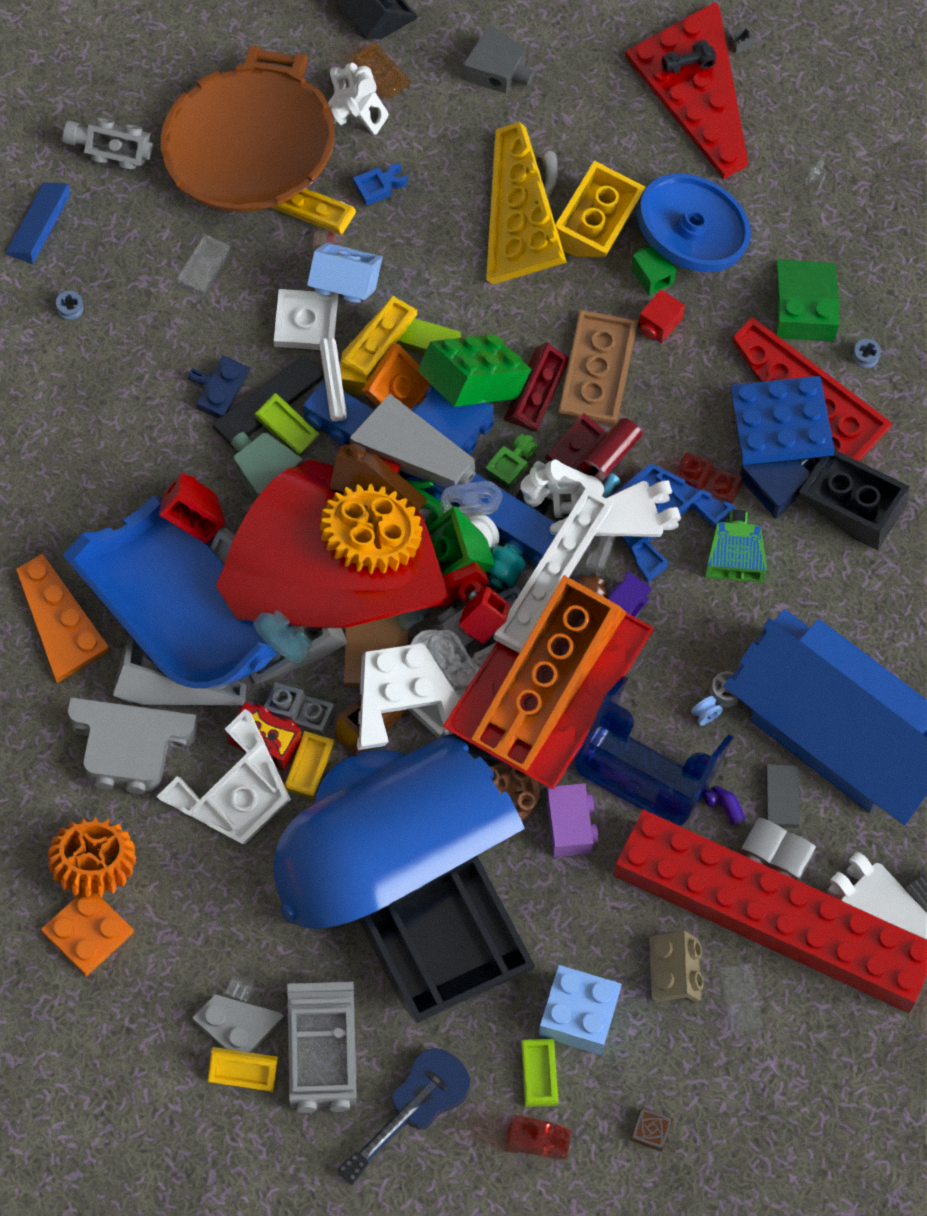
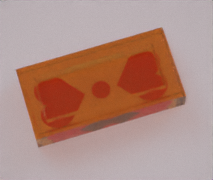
(386, 74)

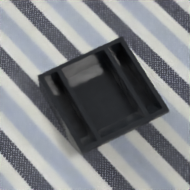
(446, 941)

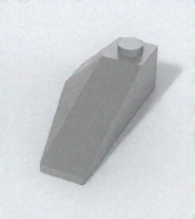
(146, 684)

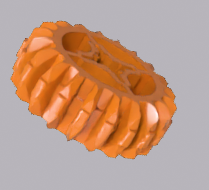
(87, 867)

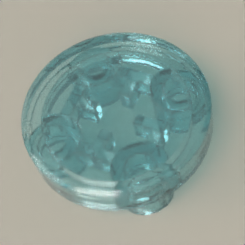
(282, 638)

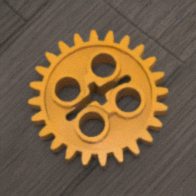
(357, 531)

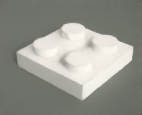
(304, 319)

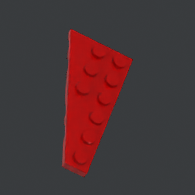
(852, 421)

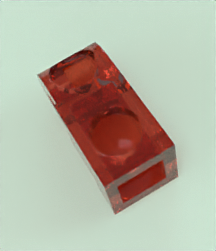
(537, 1138)

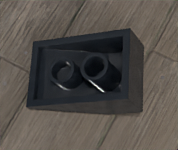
(856, 497)

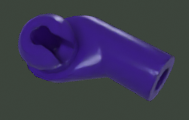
(727, 800)

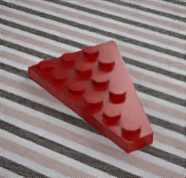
(697, 97)

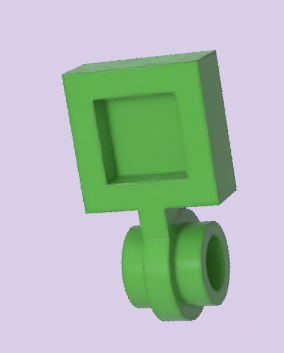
(508, 465)

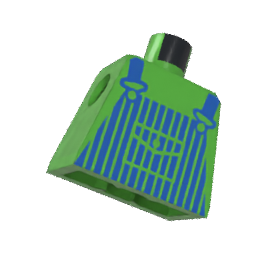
(737, 550)

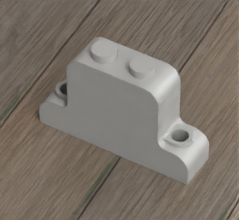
(128, 742)

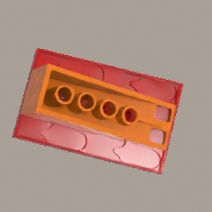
(542, 701)

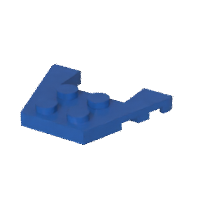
(683, 497)

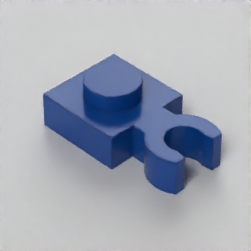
(377, 185)

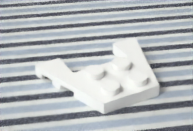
(399, 681)
(244, 796)

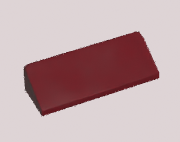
(546, 371)

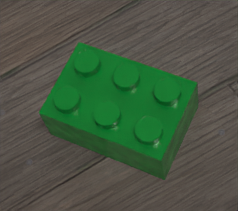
(474, 370)

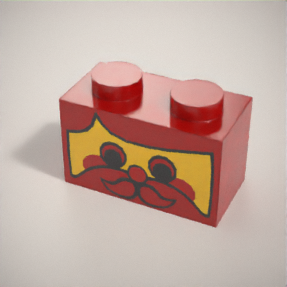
(279, 735)

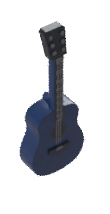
(433, 1087)

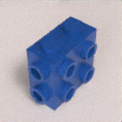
(459, 424)

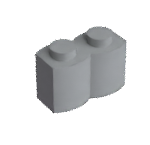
(778, 849)

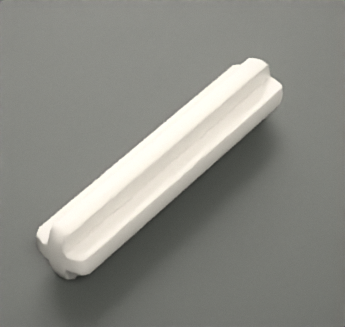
(333, 379)

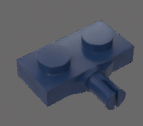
(219, 386)

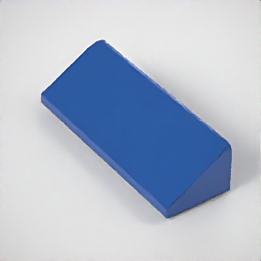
(39, 221)

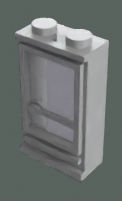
(321, 1046)

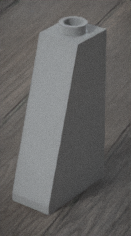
(407, 439)

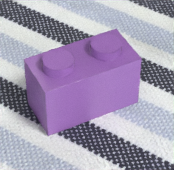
(570, 820)

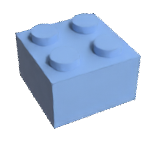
(344, 272)
(579, 1009)

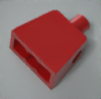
(192, 508)

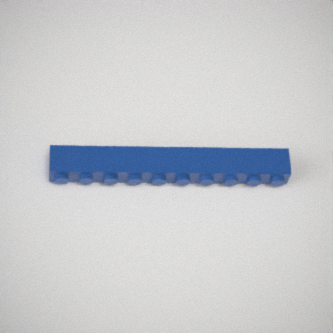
(515, 520)

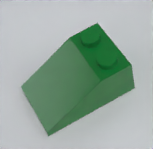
(806, 300)

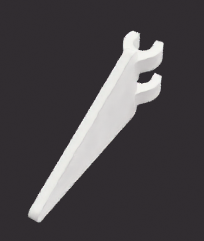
(636, 513)
(879, 895)

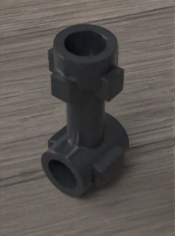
(701, 54)

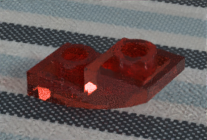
(702, 474)

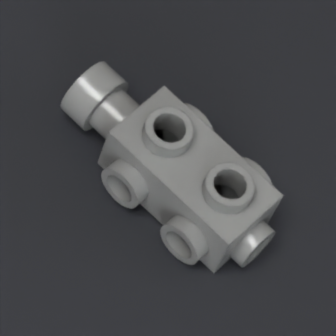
(119, 145)

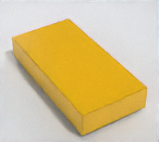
(309, 764)
(242, 1069)

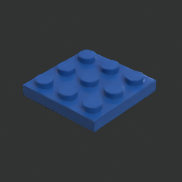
(781, 420)

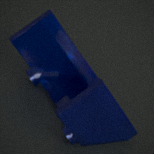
(637, 771)

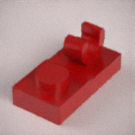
(462, 582)

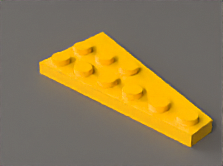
(521, 220)

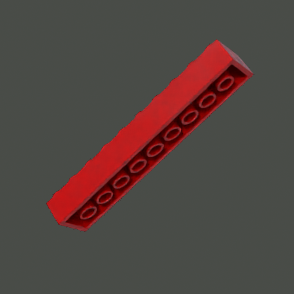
(774, 910)

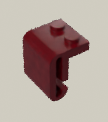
(592, 449)

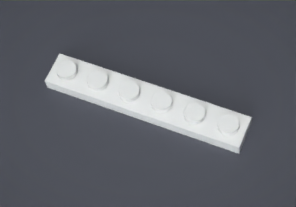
(557, 561)

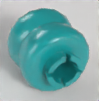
(507, 566)

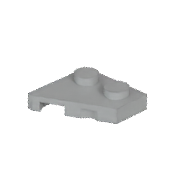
(236, 1023)

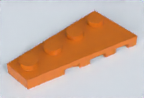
(63, 626)

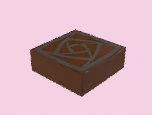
(651, 1129)

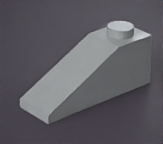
(324, 643)

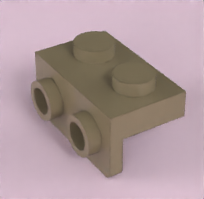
(675, 966)

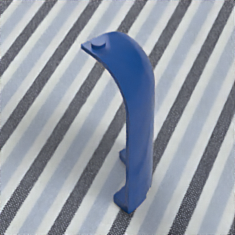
(168, 600)
(390, 835)

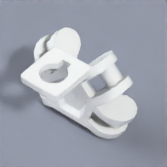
(357, 97)
(556, 479)

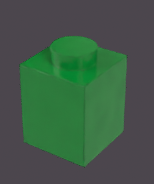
(652, 270)

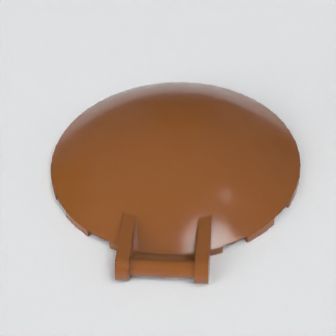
(249, 134)

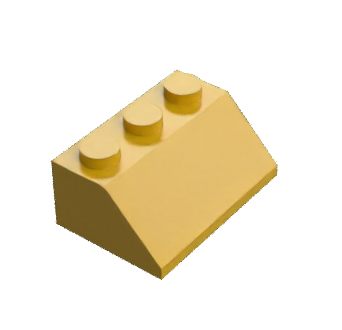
(597, 212)

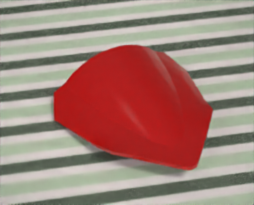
(286, 566)

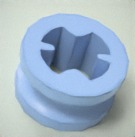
(706, 710)

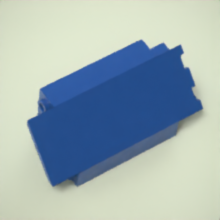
(837, 713)

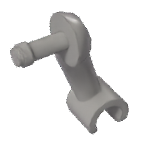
(551, 172)

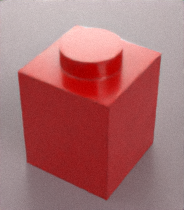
(660, 316)
(484, 615)

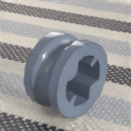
(76, 300)
(861, 347)

